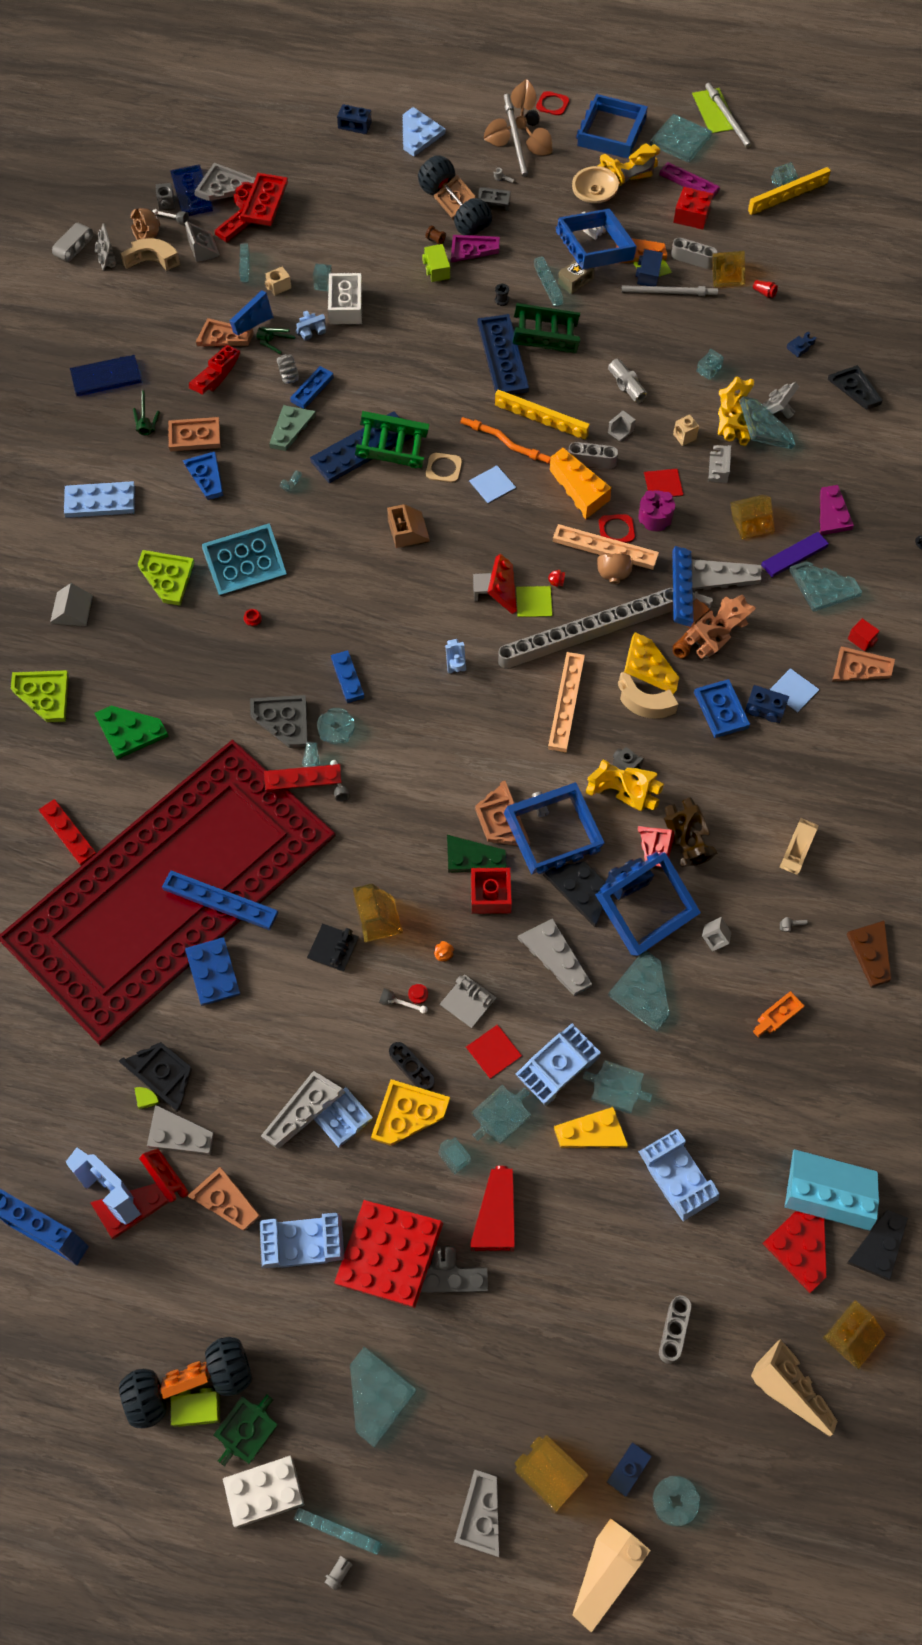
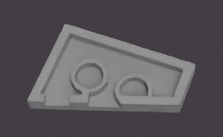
(178, 1134)
(480, 1515)

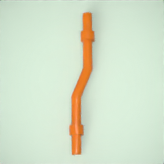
(478, 426)

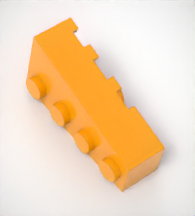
(580, 482)

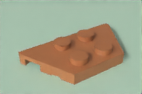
(492, 817)

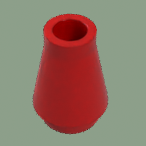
(766, 288)

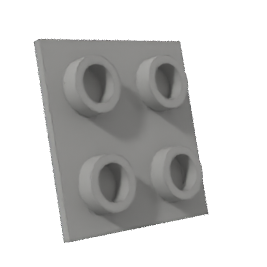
(104, 249)
(467, 1000)

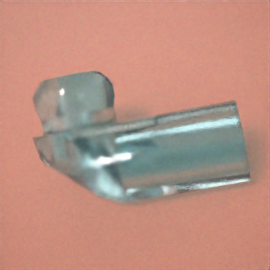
(287, 485)

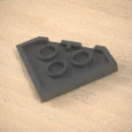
(283, 718)

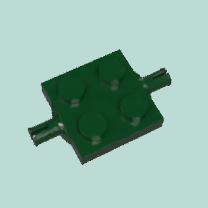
(245, 1430)

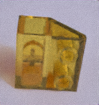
(753, 516)
(855, 1334)

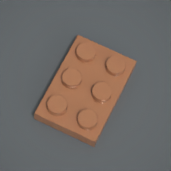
(194, 434)

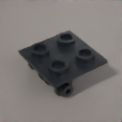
(333, 947)

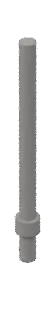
(715, 96)
(509, 108)
(701, 290)

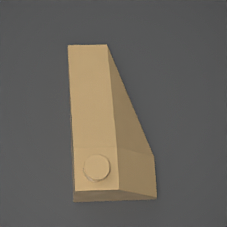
(784, 1382)
(610, 1568)

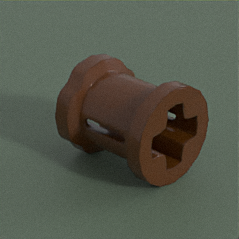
(435, 235)

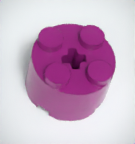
(656, 510)

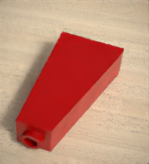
(496, 1217)

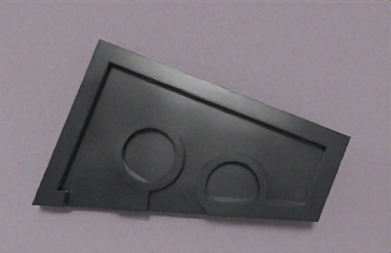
(856, 386)
(881, 1246)

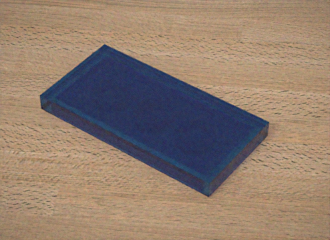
(185, 184)
(105, 375)

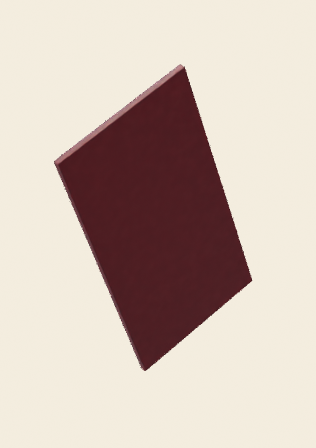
(110, 929)

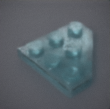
(764, 425)
(823, 586)
(643, 991)
(377, 1396)

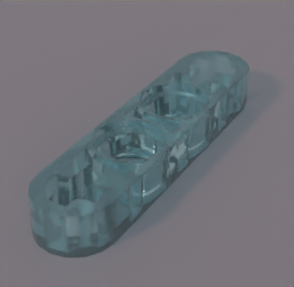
(548, 281)
(337, 1531)

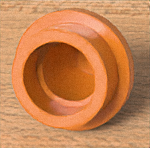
(443, 951)

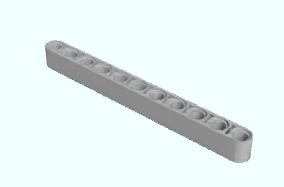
(632, 612)

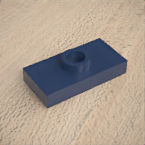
(628, 1469)

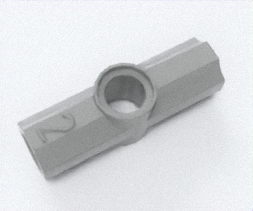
(627, 380)

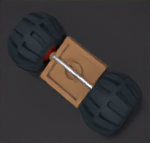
(467, 211)

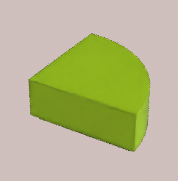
(145, 1097)

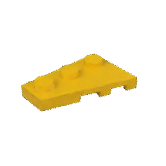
(593, 1130)

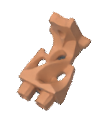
(728, 617)

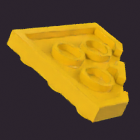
(649, 664)
(407, 1111)

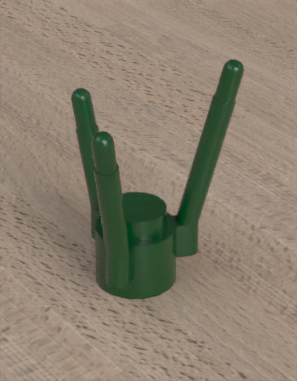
(266, 334)
(144, 425)

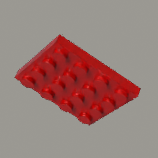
(389, 1253)

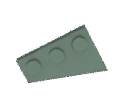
(289, 425)

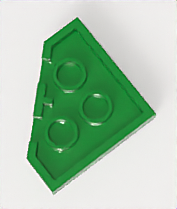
(129, 730)

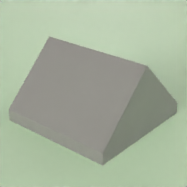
(201, 242)
(71, 606)

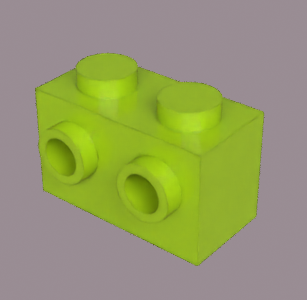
(437, 262)
(195, 1409)

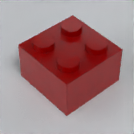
(693, 208)
(490, 890)

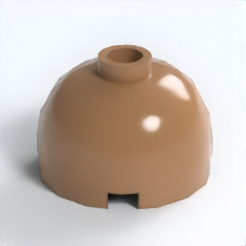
(145, 224)
(615, 567)

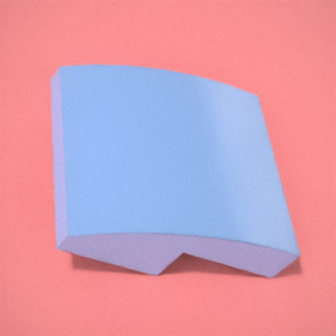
(343, 1118)

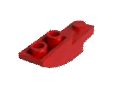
(217, 370)

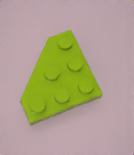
(166, 574)
(43, 692)

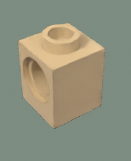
(278, 281)
(686, 430)

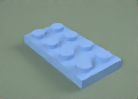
(99, 499)

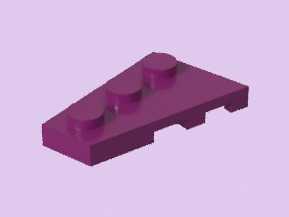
(470, 247)
(833, 511)

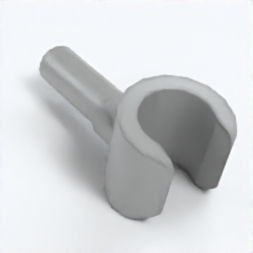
(498, 175)
(786, 923)

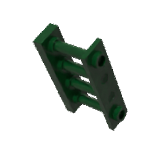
(543, 339)

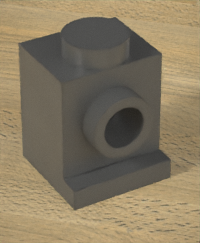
(626, 759)

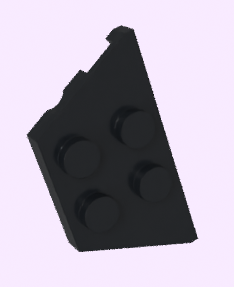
(579, 885)
(160, 1072)

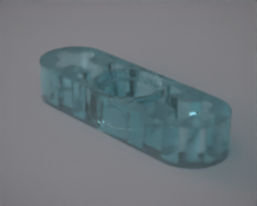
(244, 262)

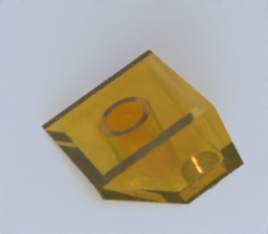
(728, 268)

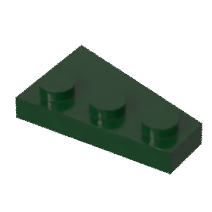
(469, 854)

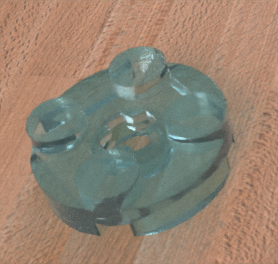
(338, 735)
(662, 1504)

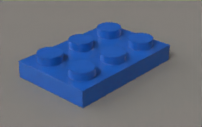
(721, 708)
(212, 971)

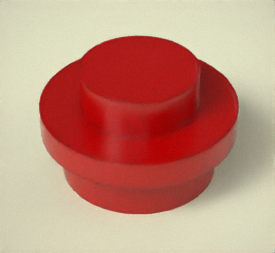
(252, 617)
(418, 993)

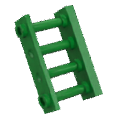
(394, 424)

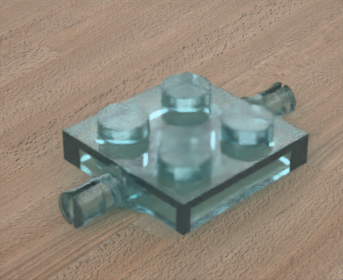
(617, 1086)
(501, 1114)

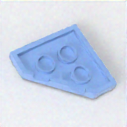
(419, 131)

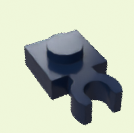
(801, 345)

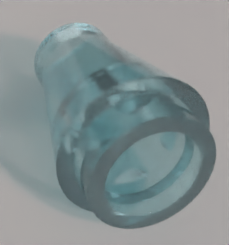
(311, 755)

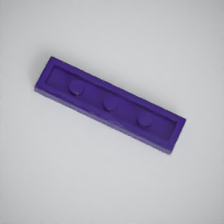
(794, 554)

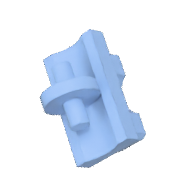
(309, 323)
(455, 656)

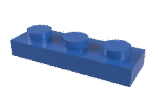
(311, 387)
(347, 676)

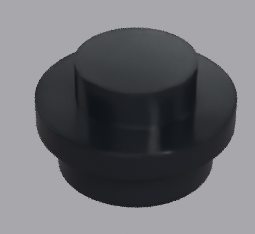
(532, 117)

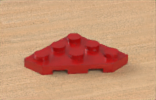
(801, 1248)

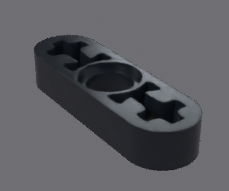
(406, 1052)

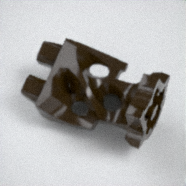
(686, 822)

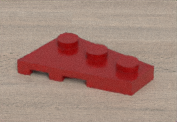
(502, 583)

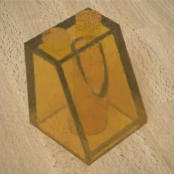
(376, 912)
(549, 1473)

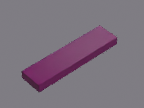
(687, 179)

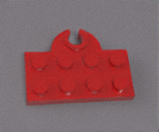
(260, 198)

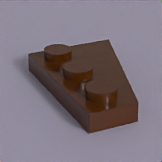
(872, 952)

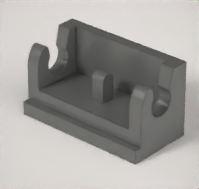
(495, 197)

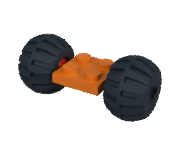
(145, 1397)

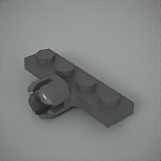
(447, 1277)

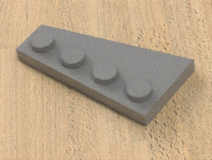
(722, 574)
(552, 949)
(305, 1105)

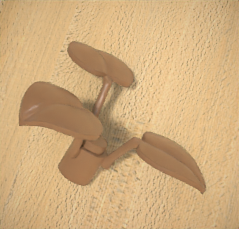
(498, 132)

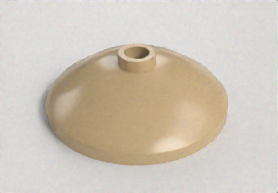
(595, 184)

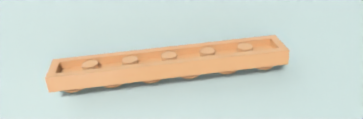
(602, 545)
(566, 702)

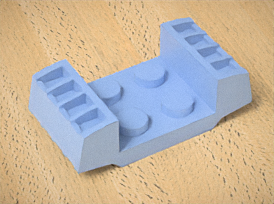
(558, 1063)
(89, 1169)
(678, 1175)
(301, 1241)

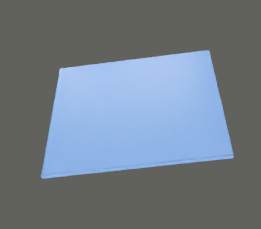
(492, 484)
(797, 689)

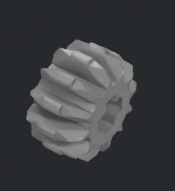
(287, 368)

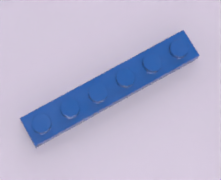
(682, 586)
(220, 900)

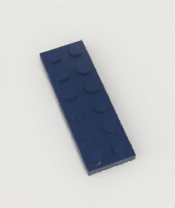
(502, 355)
(341, 458)

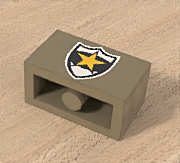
(573, 277)

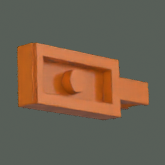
(778, 1014)

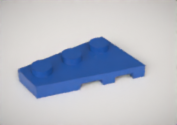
(252, 314)
(206, 474)

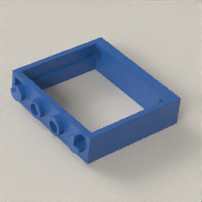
(616, 107)
(606, 218)
(569, 791)
(638, 947)
(41, 1228)

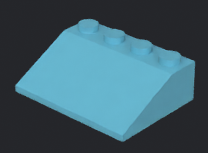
(244, 559)
(833, 1190)

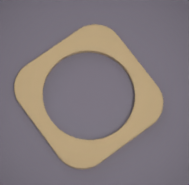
(435, 456)

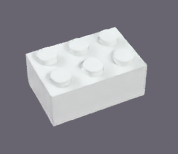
(345, 298)
(263, 1492)

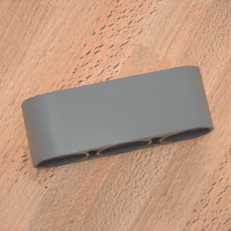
(72, 242)
(693, 253)
(594, 455)
(679, 1319)

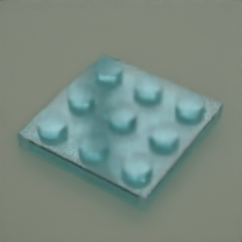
(681, 138)

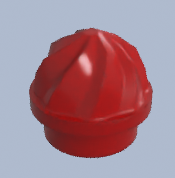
(556, 578)

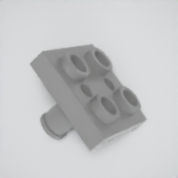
(779, 400)

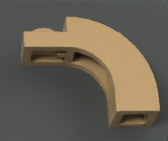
(151, 250)
(644, 704)
(799, 846)

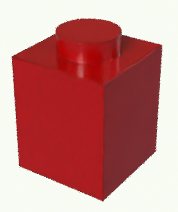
(864, 635)

